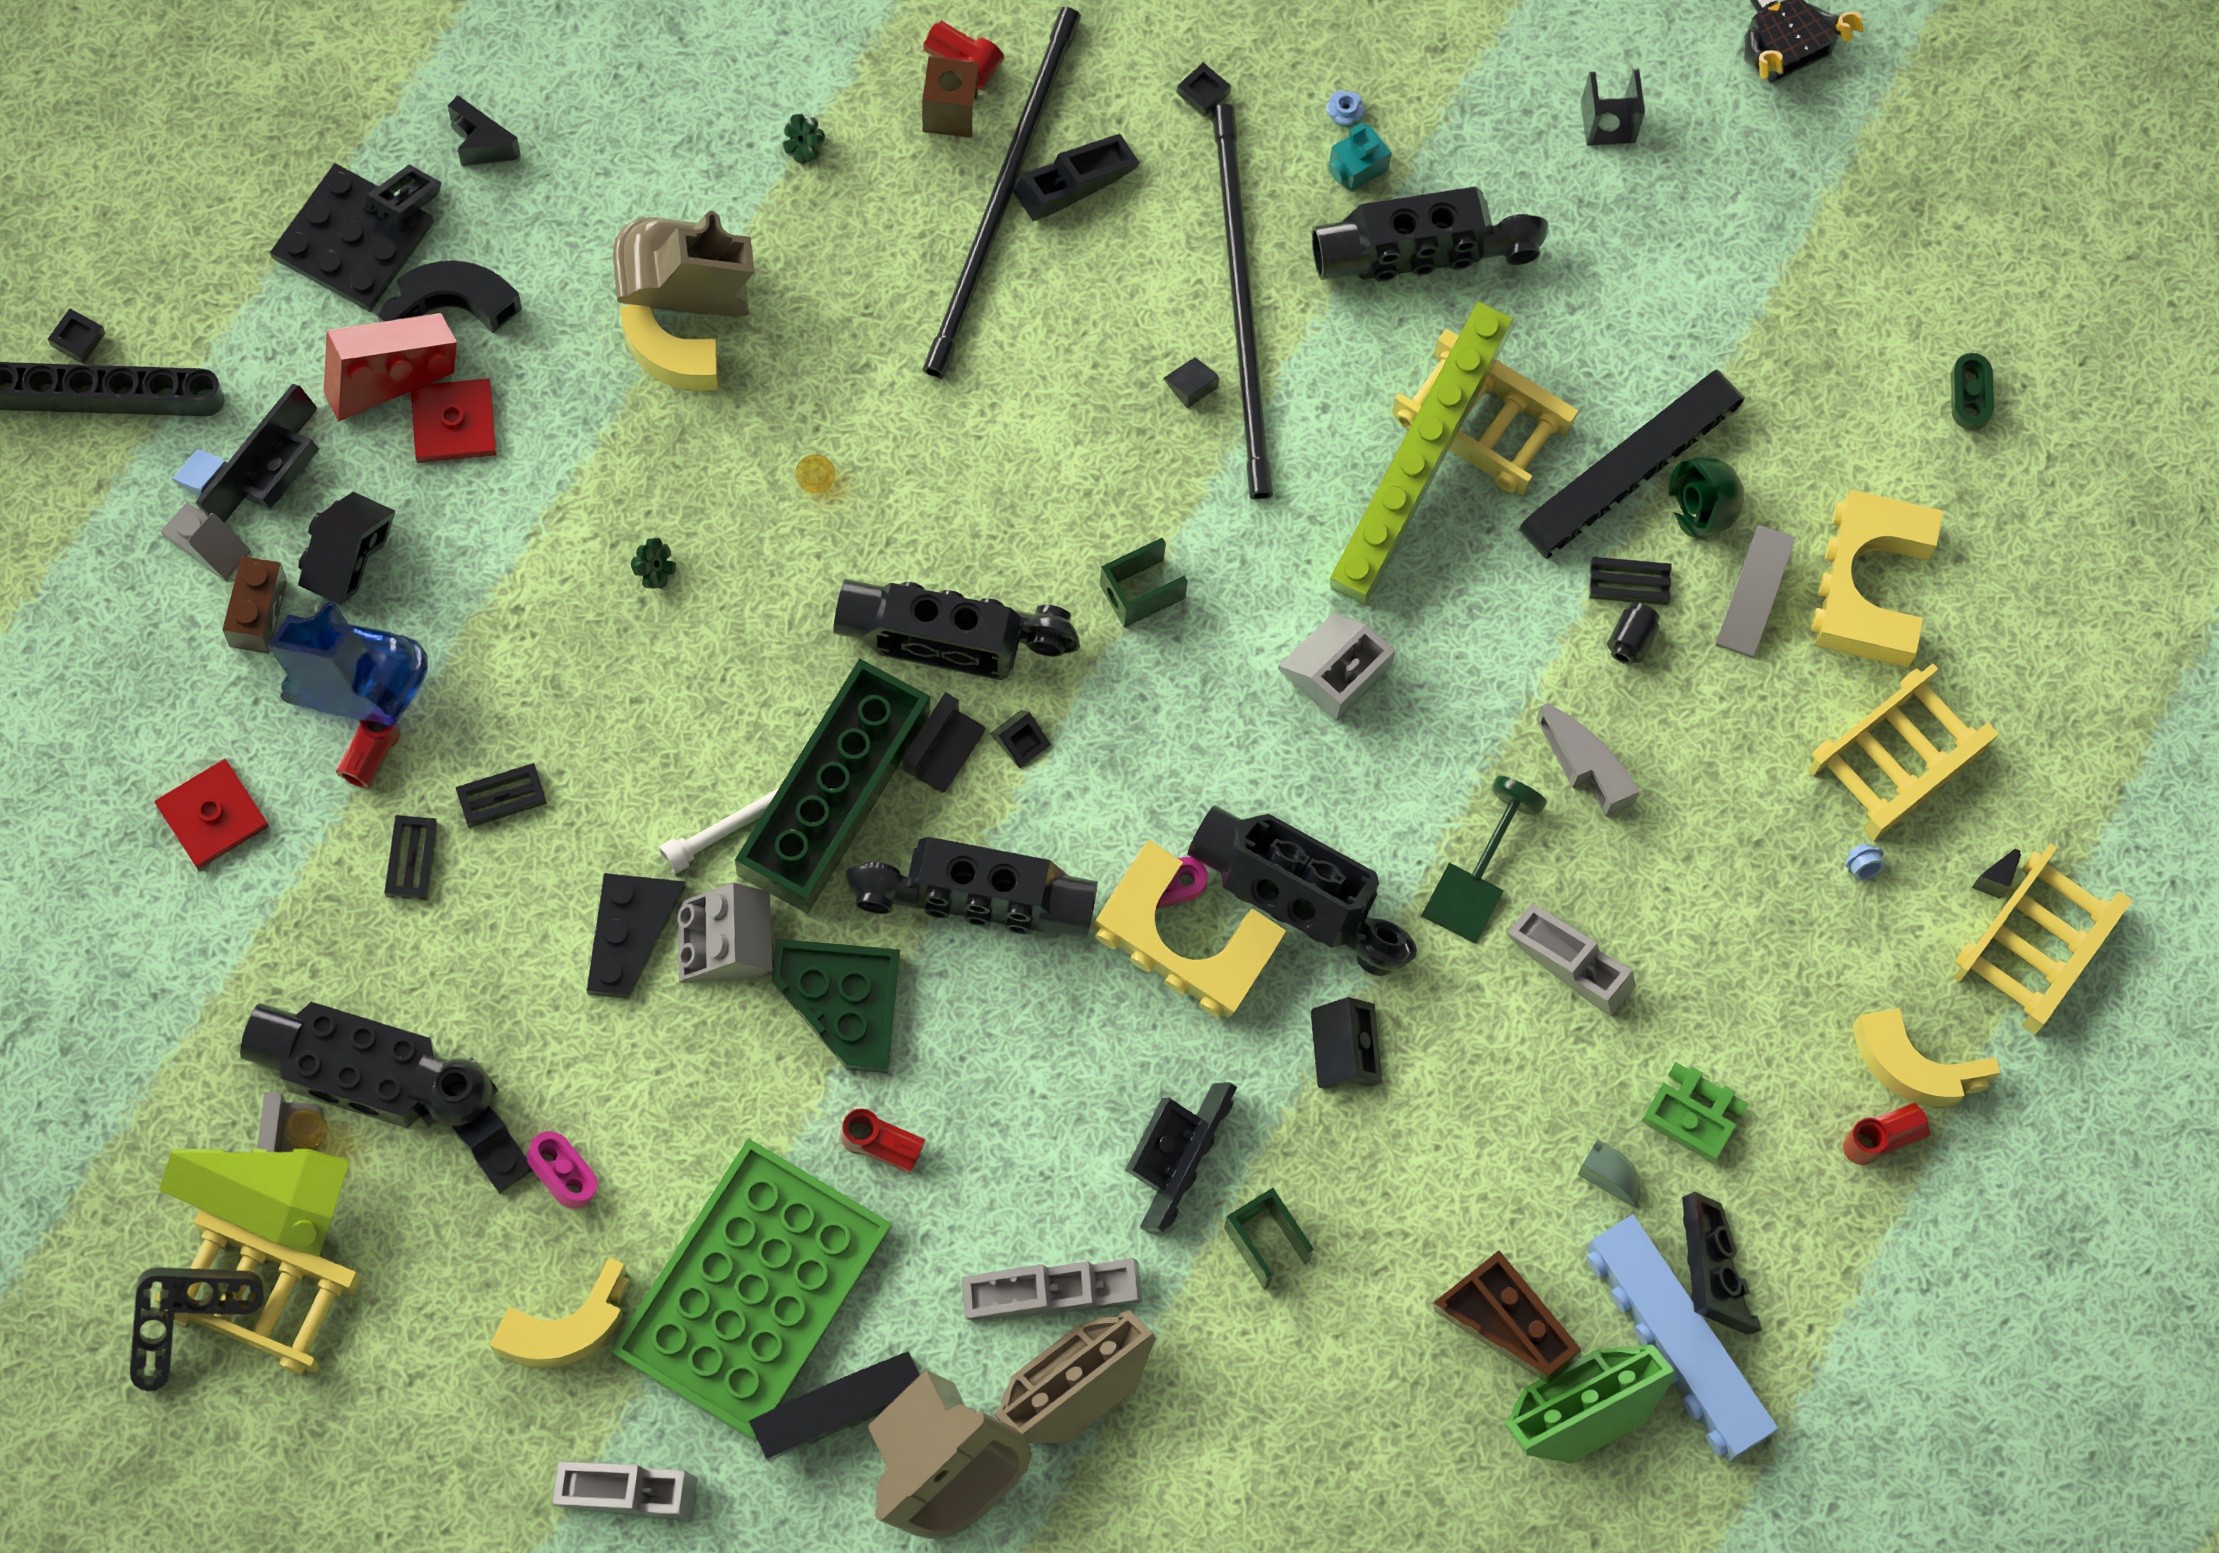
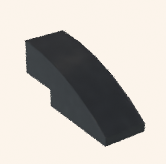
(1074, 176)

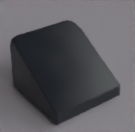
(1192, 381)
(1021, 738)
(1999, 876)

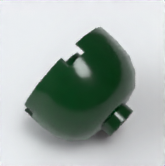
(1708, 490)

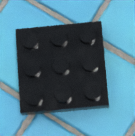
(346, 244)

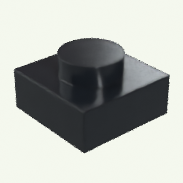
(1203, 89)
(76, 335)

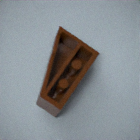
(1510, 1318)

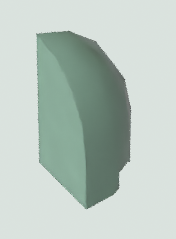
(1612, 1173)

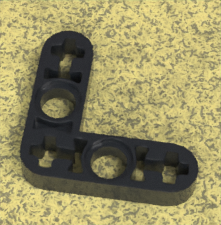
(175, 1298)

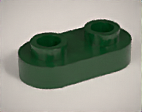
(1972, 394)

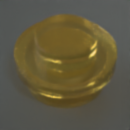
(815, 473)
(305, 1129)

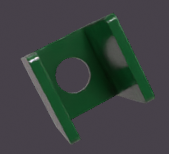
(1148, 603)
(1271, 1201)

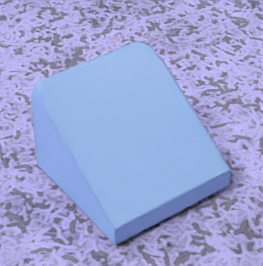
(199, 471)

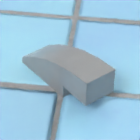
(1755, 591)
(1587, 760)
(1573, 959)
(625, 1490)

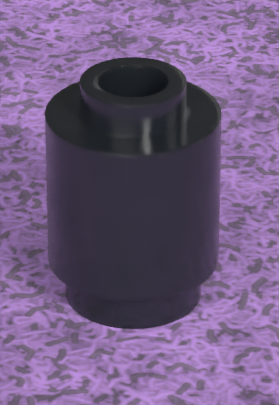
(1634, 634)

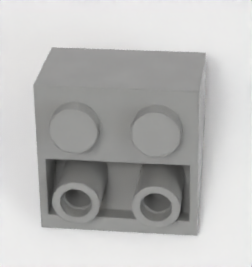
(1338, 663)
(725, 934)

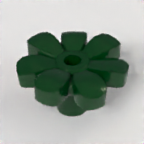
(803, 138)
(653, 563)

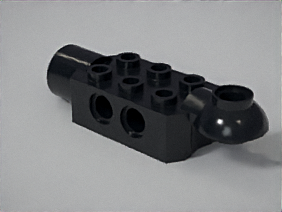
(1423, 235)
(949, 629)
(1302, 885)
(980, 886)
(363, 1065)

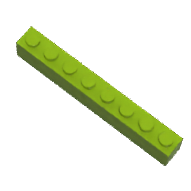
(1421, 453)

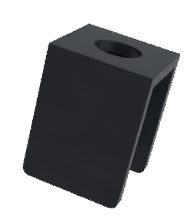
(1629, 111)

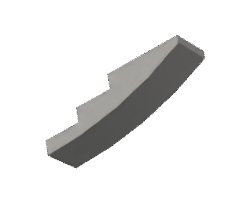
(1051, 1289)

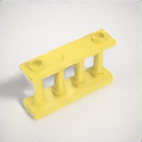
(1519, 396)
(1911, 789)
(2081, 944)
(294, 1265)

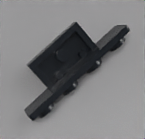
(266, 460)
(1173, 1150)

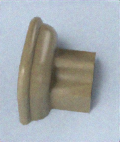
(683, 266)
(943, 1460)

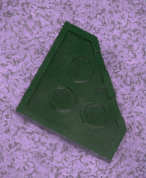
(842, 996)

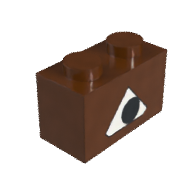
(254, 604)

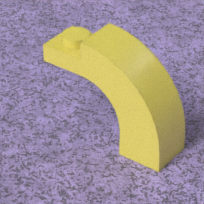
(672, 360)
(1909, 1074)
(568, 1339)

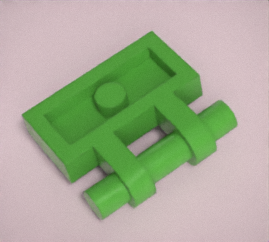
(1689, 1121)

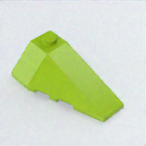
(265, 1192)

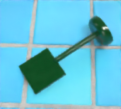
(1463, 899)

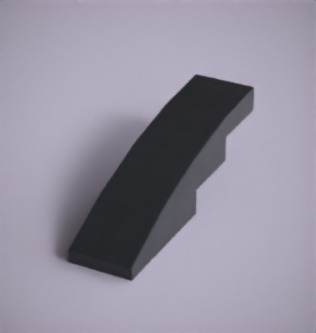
(833, 1406)

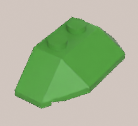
(1590, 1403)

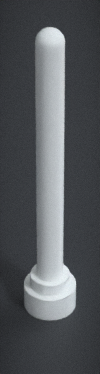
(682, 851)

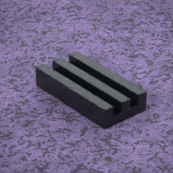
(409, 198)
(1631, 566)
(505, 809)
(407, 891)

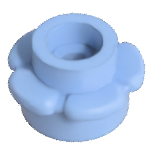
(1345, 116)
(1865, 861)

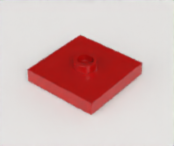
(453, 420)
(211, 814)

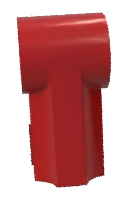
(950, 43)
(366, 753)
(1887, 1133)
(886, 1142)

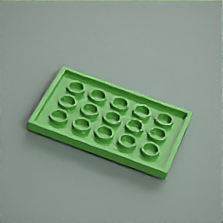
(751, 1289)

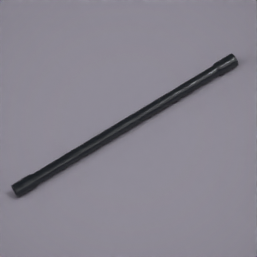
(944, 343)
(1258, 464)

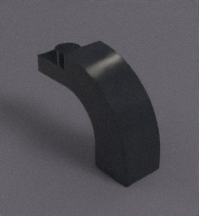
(453, 285)

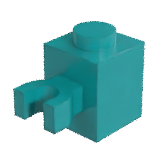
(1359, 157)

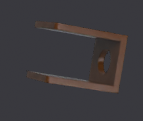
(949, 96)

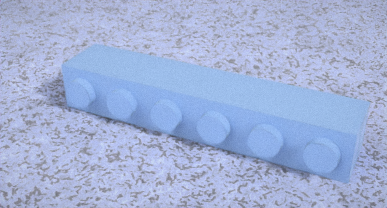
(1667, 1320)

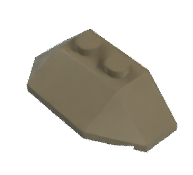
(1077, 1379)

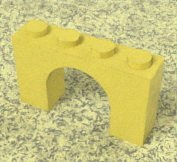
(1846, 618)
(1130, 924)

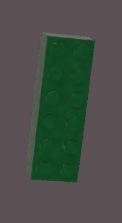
(833, 786)

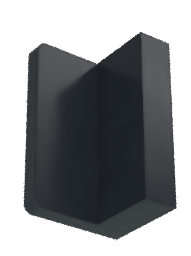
(942, 745)
(1346, 1043)

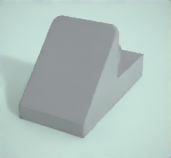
(206, 540)

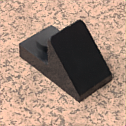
(484, 137)
(494, 1149)

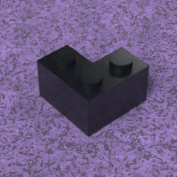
(341, 546)

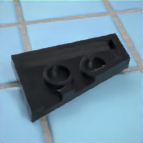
(627, 928)
(1714, 1281)

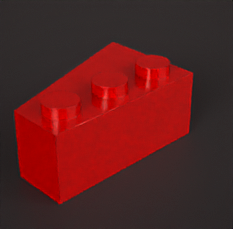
(385, 361)

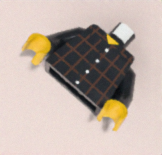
(1793, 36)

